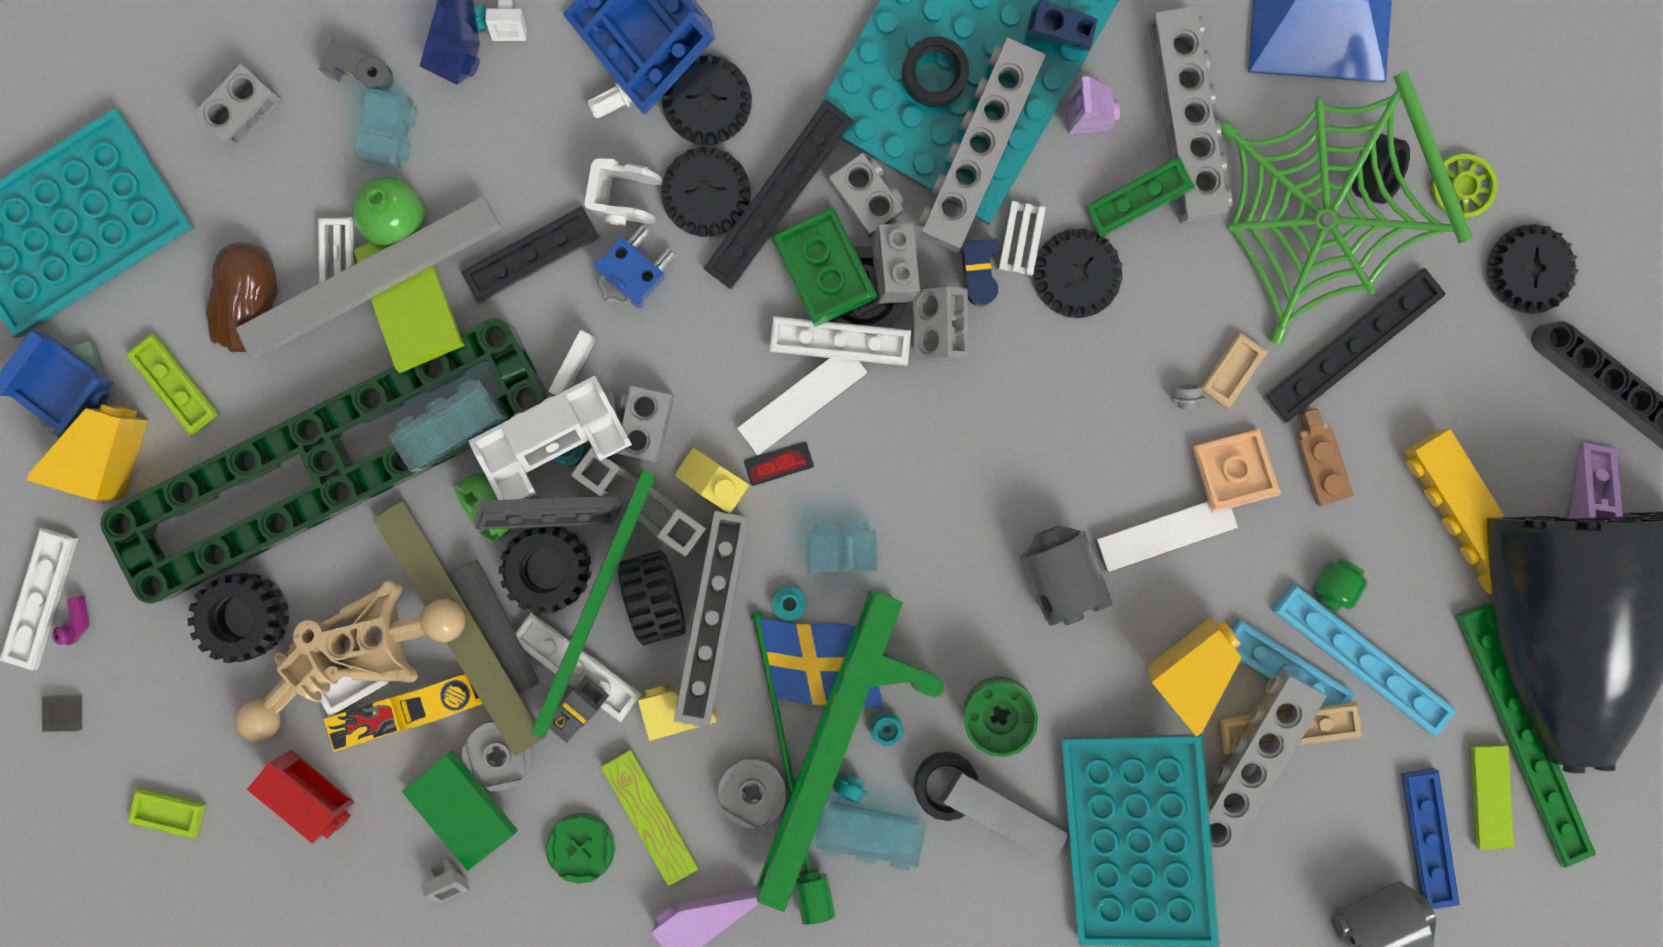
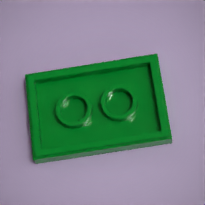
(824, 266)
(459, 811)

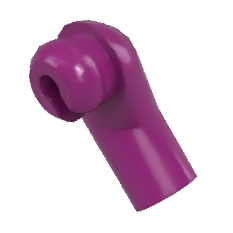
(76, 623)

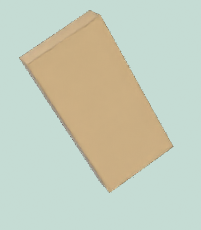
(1233, 370)

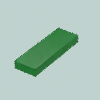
(1140, 197)

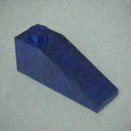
(452, 41)

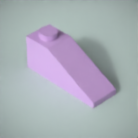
(1091, 107)
(1596, 483)
(702, 919)

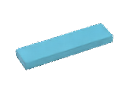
(1269, 658)

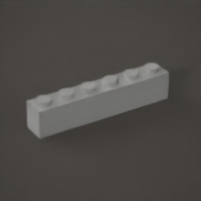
(711, 620)

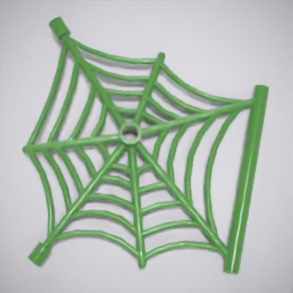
(1434, 161)

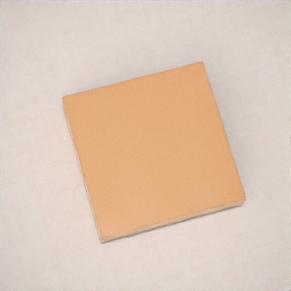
(1236, 470)

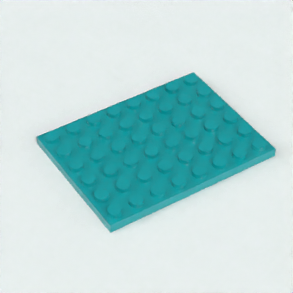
(919, 138)

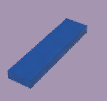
(1430, 837)

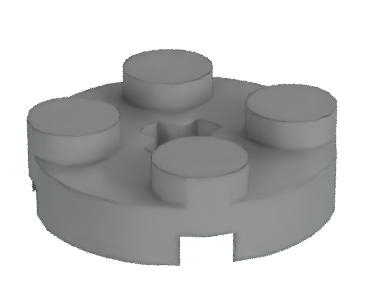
(486, 771)
(757, 811)

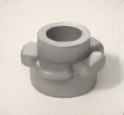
(1188, 395)

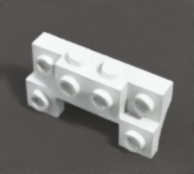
(546, 433)

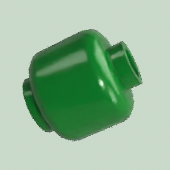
(1340, 585)

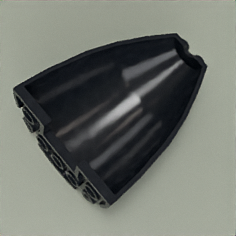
(1580, 627)

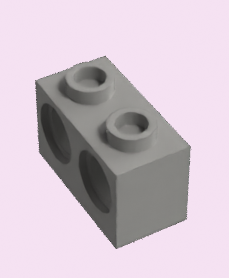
(243, 113)
(858, 199)
(895, 263)
(941, 324)
(652, 426)

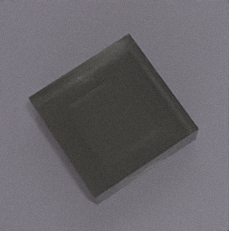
(61, 713)

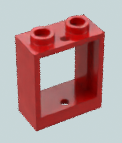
(302, 797)

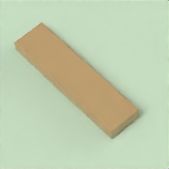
(1330, 724)

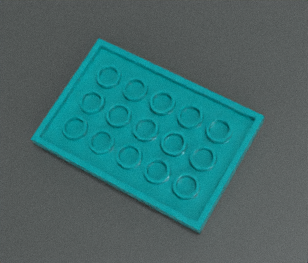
(80, 220)
(1141, 841)

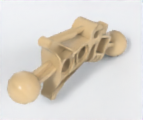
(316, 644)

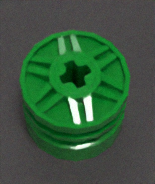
(994, 735)

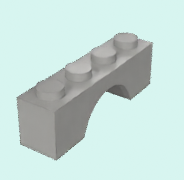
(658, 514)

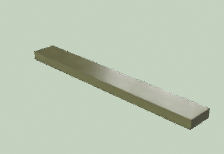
(472, 647)

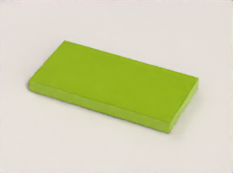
(414, 317)

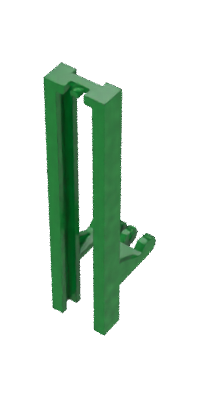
(860, 669)

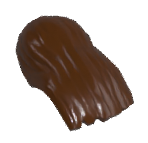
(240, 291)

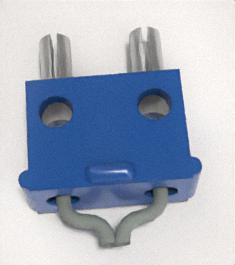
(628, 273)

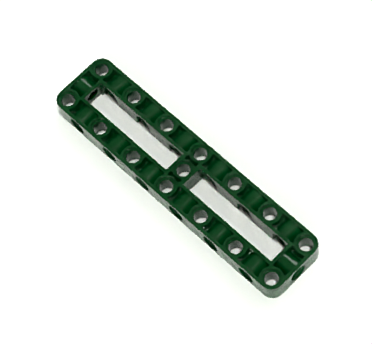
(139, 550)

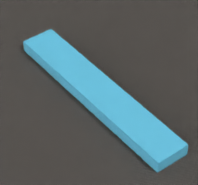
(1364, 660)

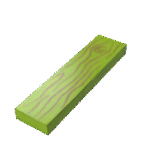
(650, 817)

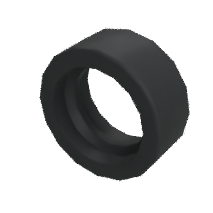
(944, 46)
(1386, 170)
(920, 781)

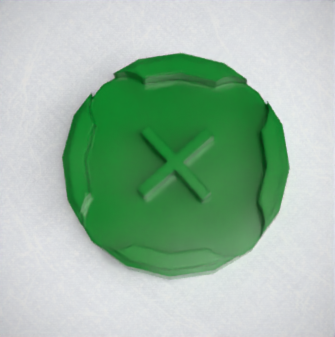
(580, 848)

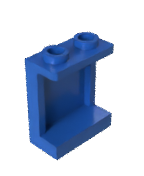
(52, 381)

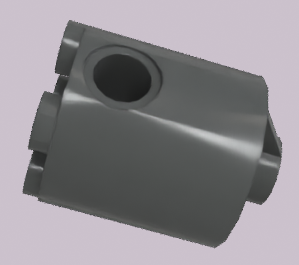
(1065, 575)
(1387, 919)

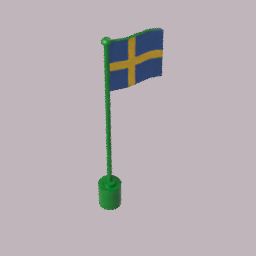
(801, 668)

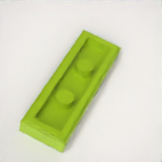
(173, 384)
(1492, 796)

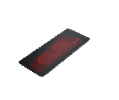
(778, 463)

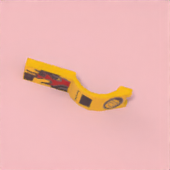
(400, 712)

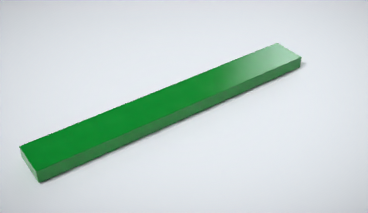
(593, 604)
(1541, 777)

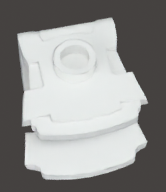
(599, 190)

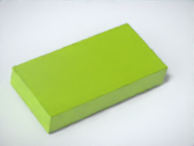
(166, 813)

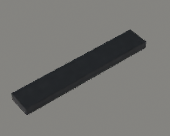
(778, 194)
(1354, 345)

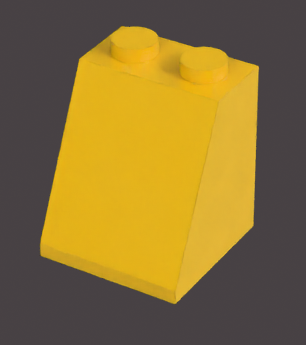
(94, 454)
(1197, 671)

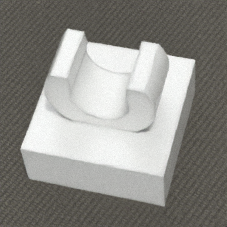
(506, 22)

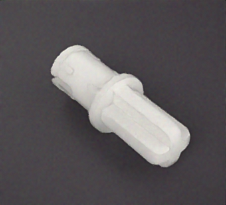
(608, 101)

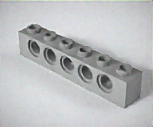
(1188, 27)
(1023, 65)
(1269, 760)

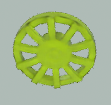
(1468, 184)

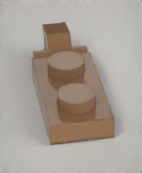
(1322, 459)

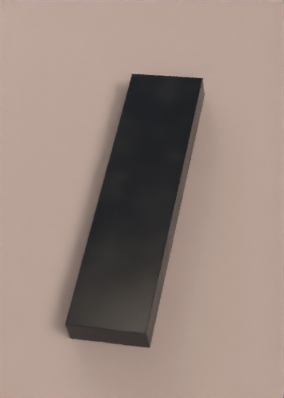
(530, 254)

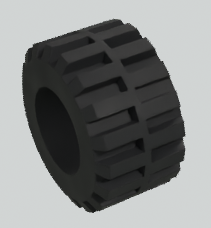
(516, 573)
(651, 597)
(211, 624)

